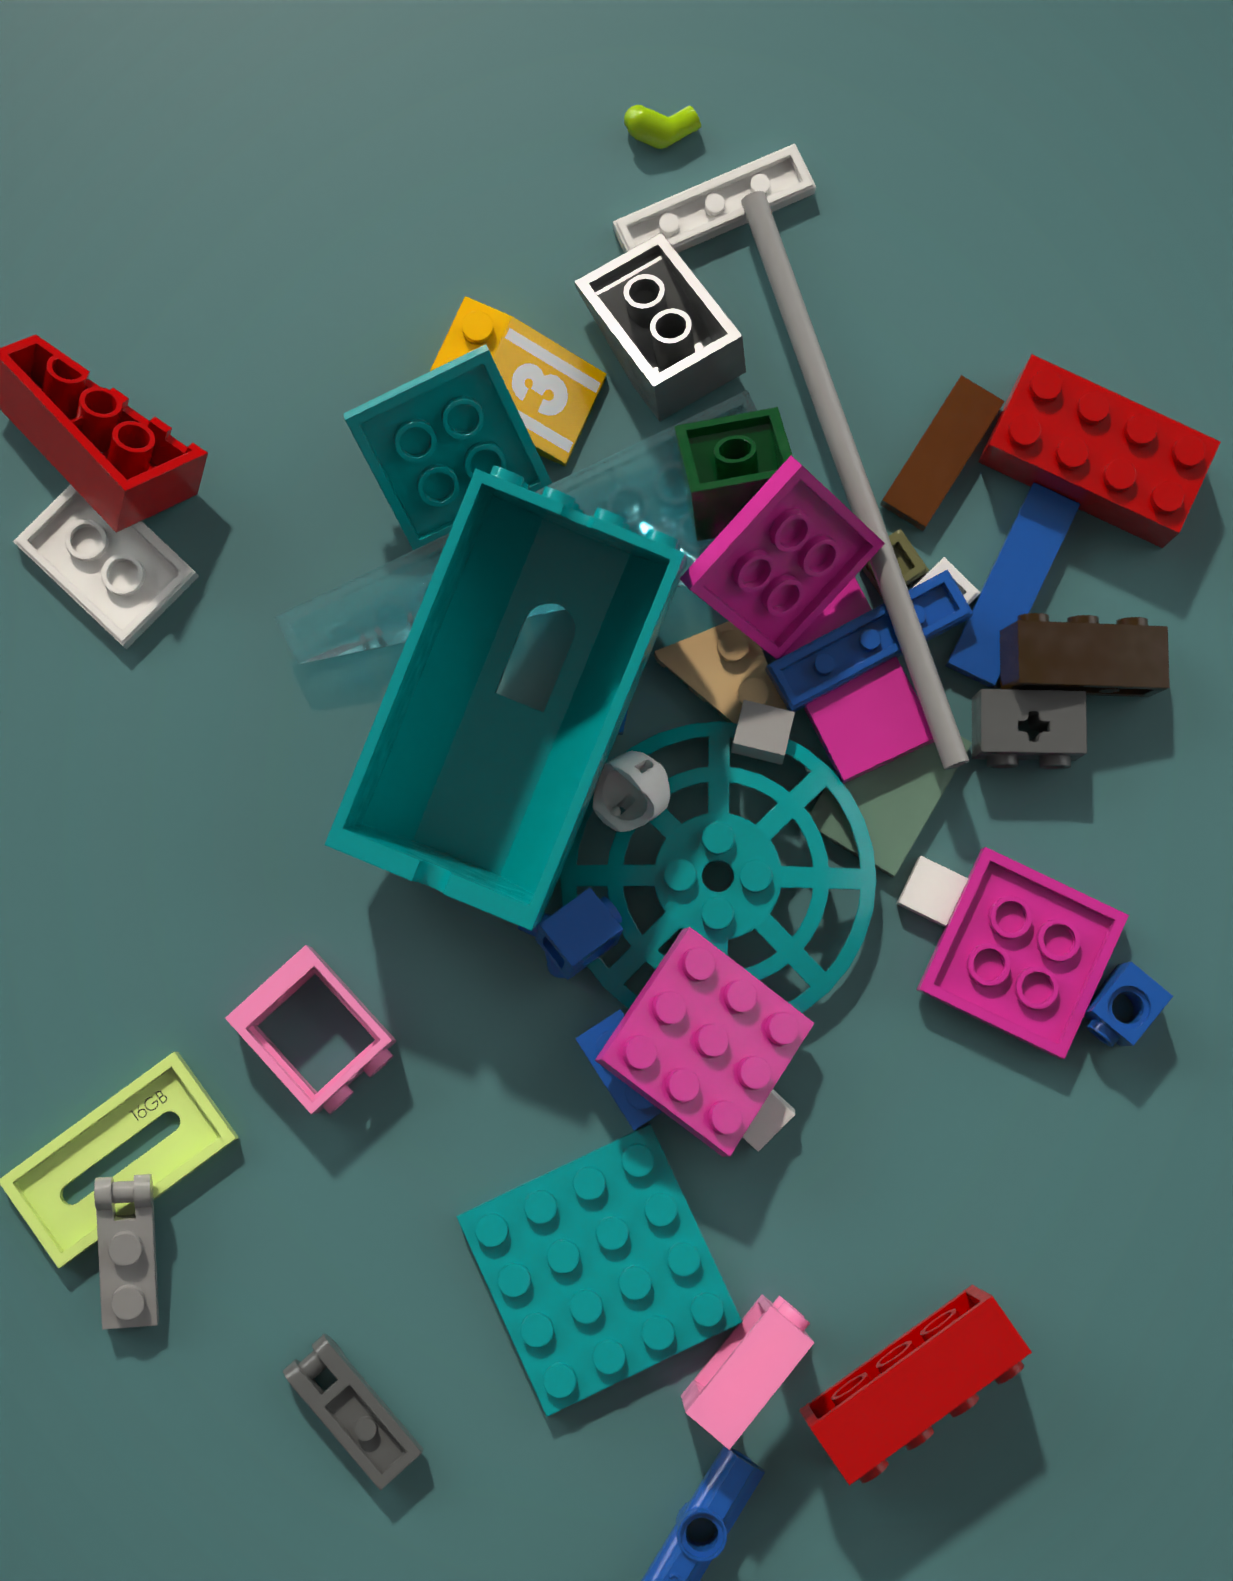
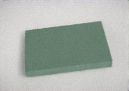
(893, 803)

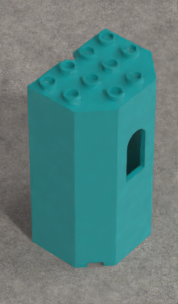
(472, 783)

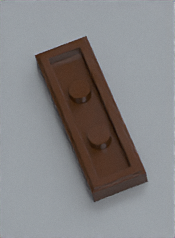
(942, 453)

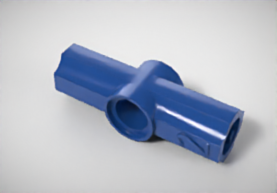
(717, 1498)

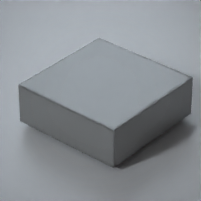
(762, 732)

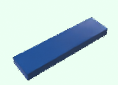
(1012, 581)
(863, 644)

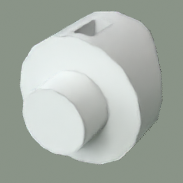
(636, 785)

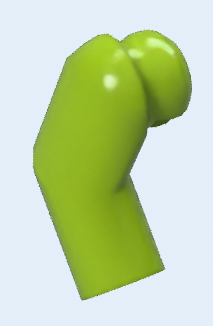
(659, 129)

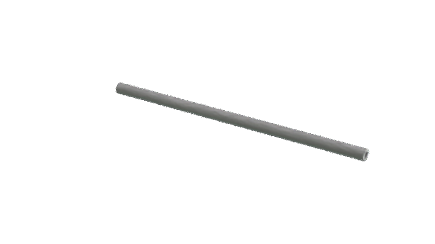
(854, 480)

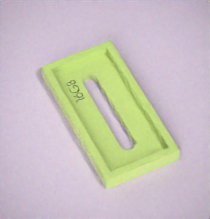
(39, 1181)

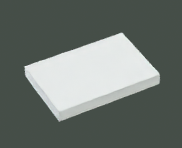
(113, 576)

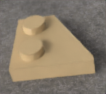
(722, 669)

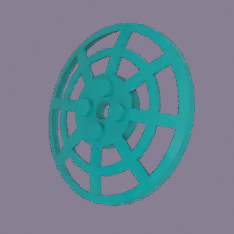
(751, 857)

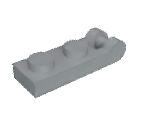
(127, 1253)

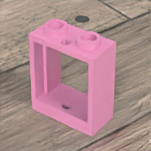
(275, 992)
(747, 1369)

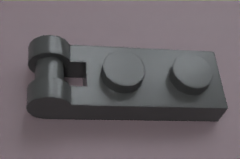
(354, 1413)

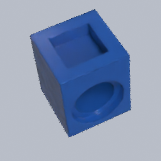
(580, 932)
(1147, 1001)

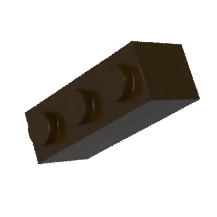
(1085, 656)

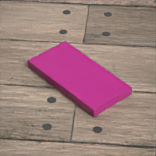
(870, 716)

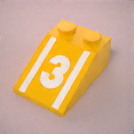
(544, 379)

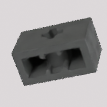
(1055, 713)

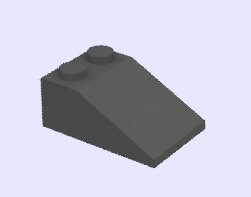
(663, 326)

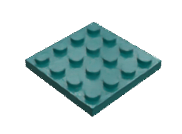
(598, 1269)

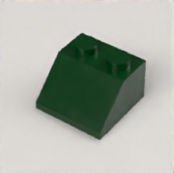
(728, 464)

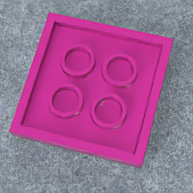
(782, 559)
(1023, 953)
(705, 1042)

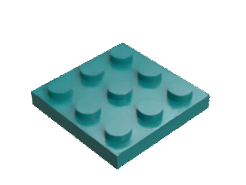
(434, 435)

